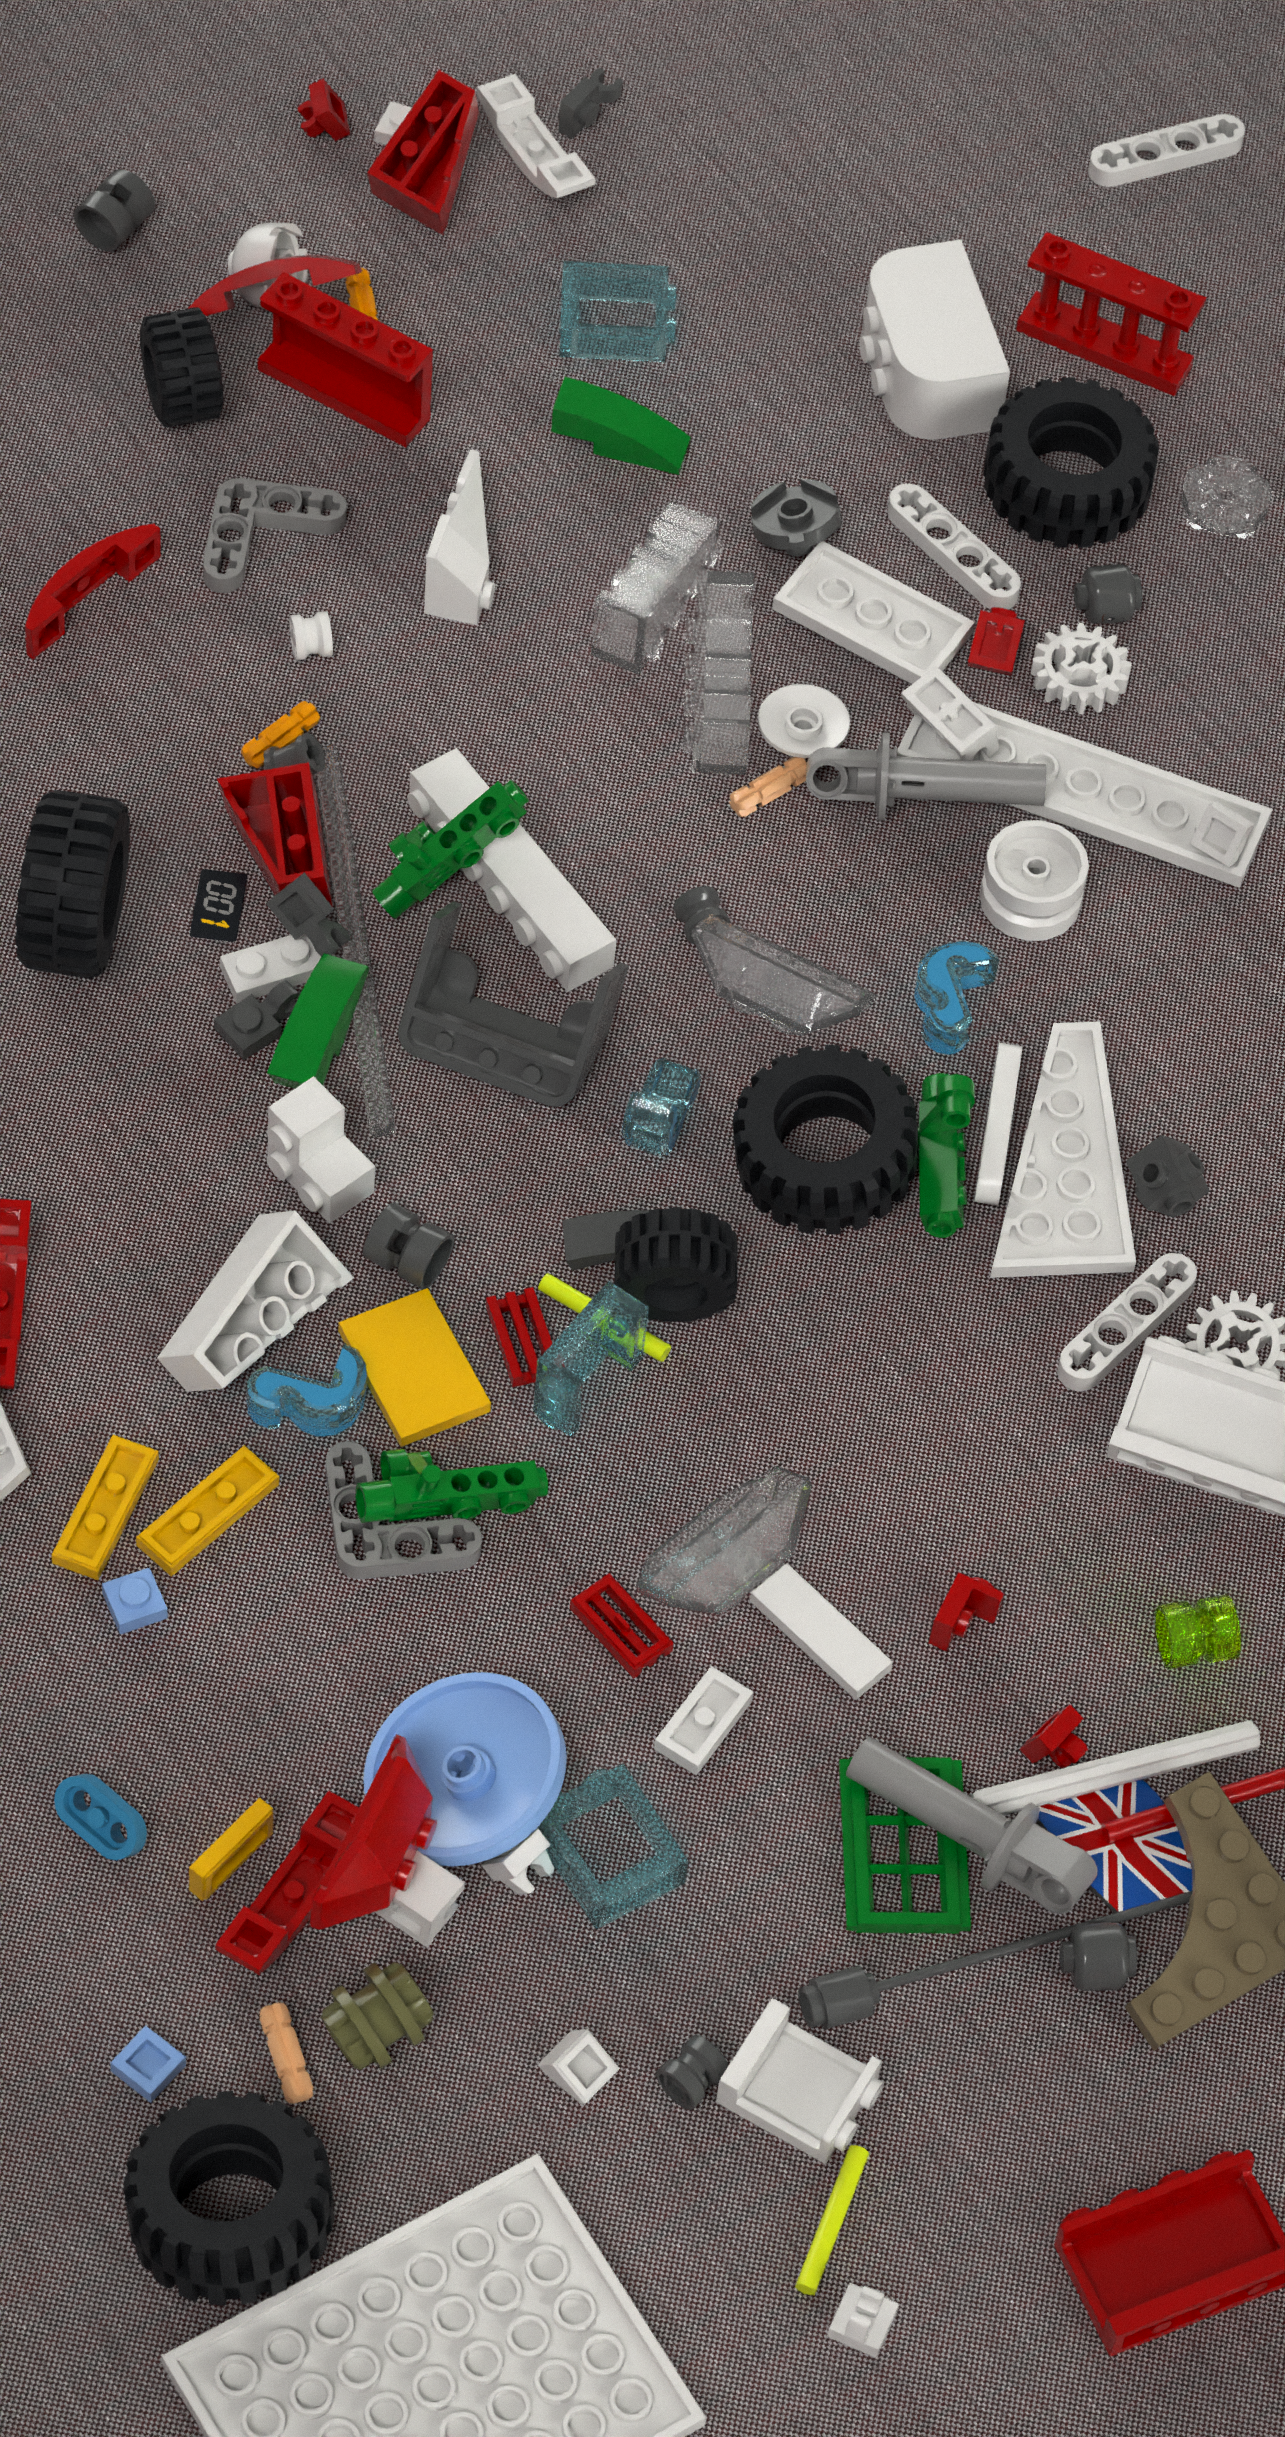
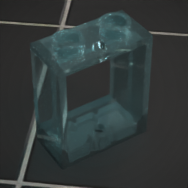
(623, 284)
(633, 1887)

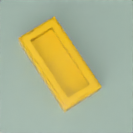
(231, 1850)

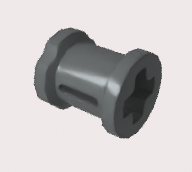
(302, 751)

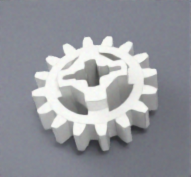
(1081, 668)
(1229, 1326)

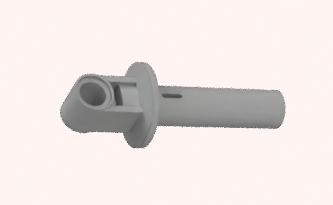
(885, 776)
(1014, 1850)

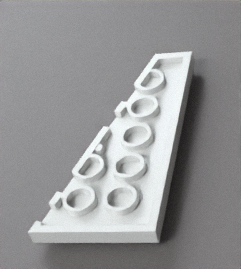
(1069, 1182)

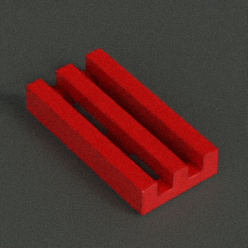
(513, 1304)
(646, 1656)

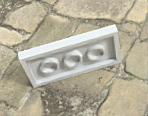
(872, 614)

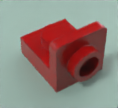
(996, 641)
(964, 1600)

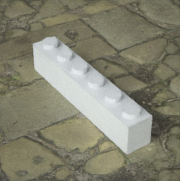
(518, 879)

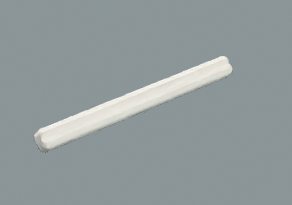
(1121, 1768)

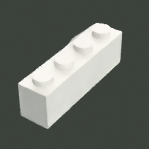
(253, 1300)

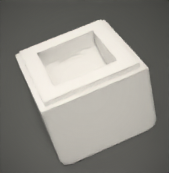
(579, 2065)

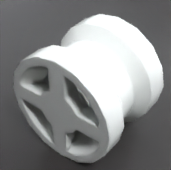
(311, 635)

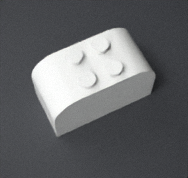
(932, 343)

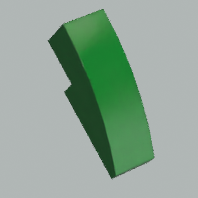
(618, 427)
(318, 1022)

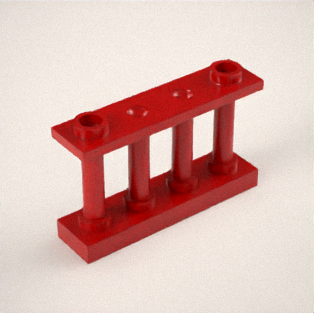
(1098, 339)

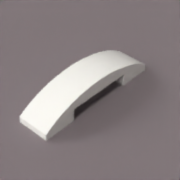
(529, 141)

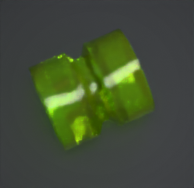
(1180, 1635)

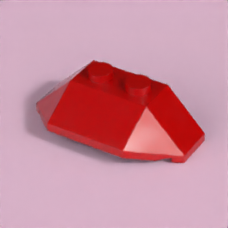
(379, 1843)

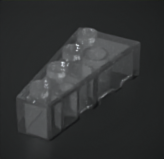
(653, 588)
(719, 673)

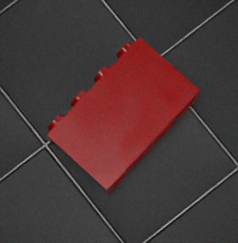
(347, 360)
(1174, 2252)

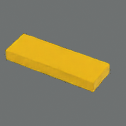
(105, 1507)
(207, 1510)

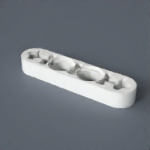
(1221, 132)
(948, 550)
(998, 1124)
(1129, 1323)

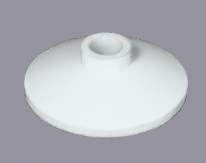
(803, 720)

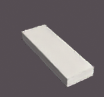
(821, 1631)

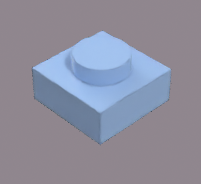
(134, 1600)
(148, 2064)

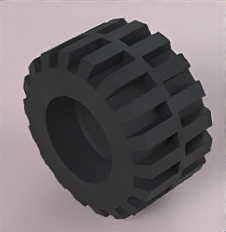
(181, 367)
(677, 1263)

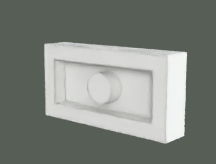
(268, 964)
(703, 1720)

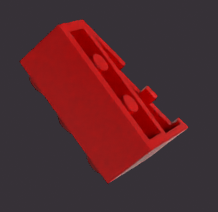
(428, 153)
(279, 824)

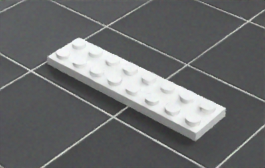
(1108, 793)

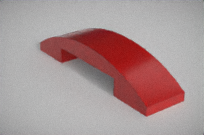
(321, 269)
(121, 553)
(14, 1254)
(284, 1904)

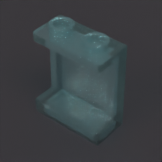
(608, 1326)

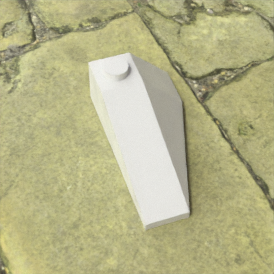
(459, 553)

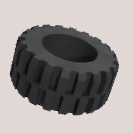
(1077, 420)
(72, 884)
(826, 1086)
(239, 2255)

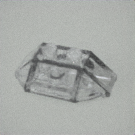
(774, 981)
(729, 1545)

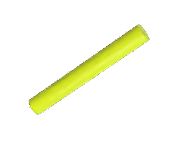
(577, 1302)
(832, 2220)

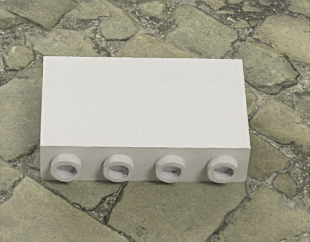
(1205, 1424)

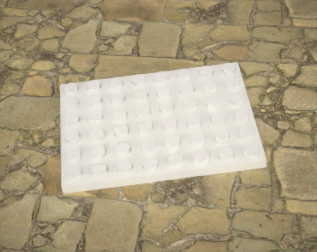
(446, 2328)

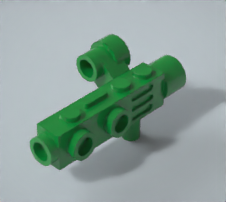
(433, 857)
(941, 1147)
(418, 1489)

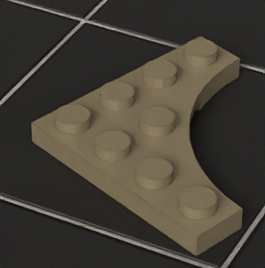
(1232, 1921)

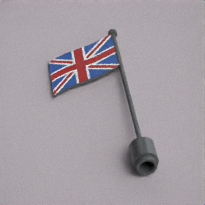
(1132, 1879)

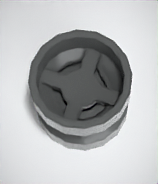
(692, 2072)

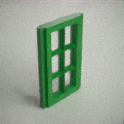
(859, 1867)

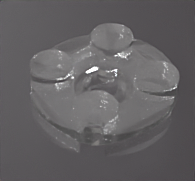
(1221, 516)

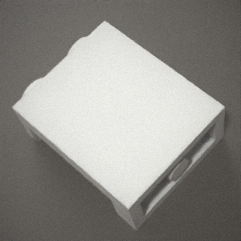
(798, 2085)

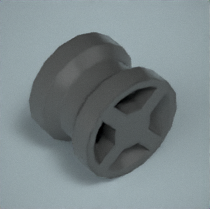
(697, 905)

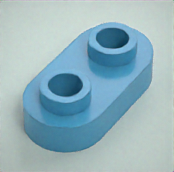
(103, 1819)

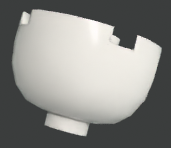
(264, 244)

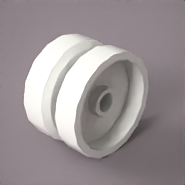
(1034, 880)

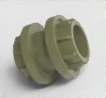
(377, 2015)

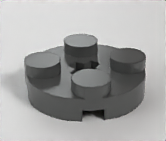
(795, 516)

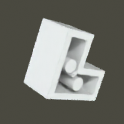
(313, 1152)

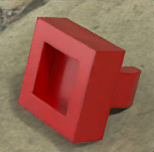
(324, 112)
(1056, 1739)

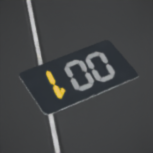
(218, 905)

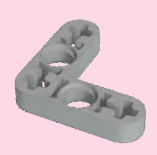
(256, 511)
(381, 1540)

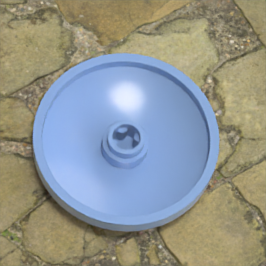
(486, 1757)

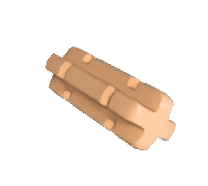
(768, 786)
(286, 2053)

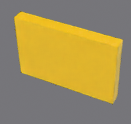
(415, 1367)

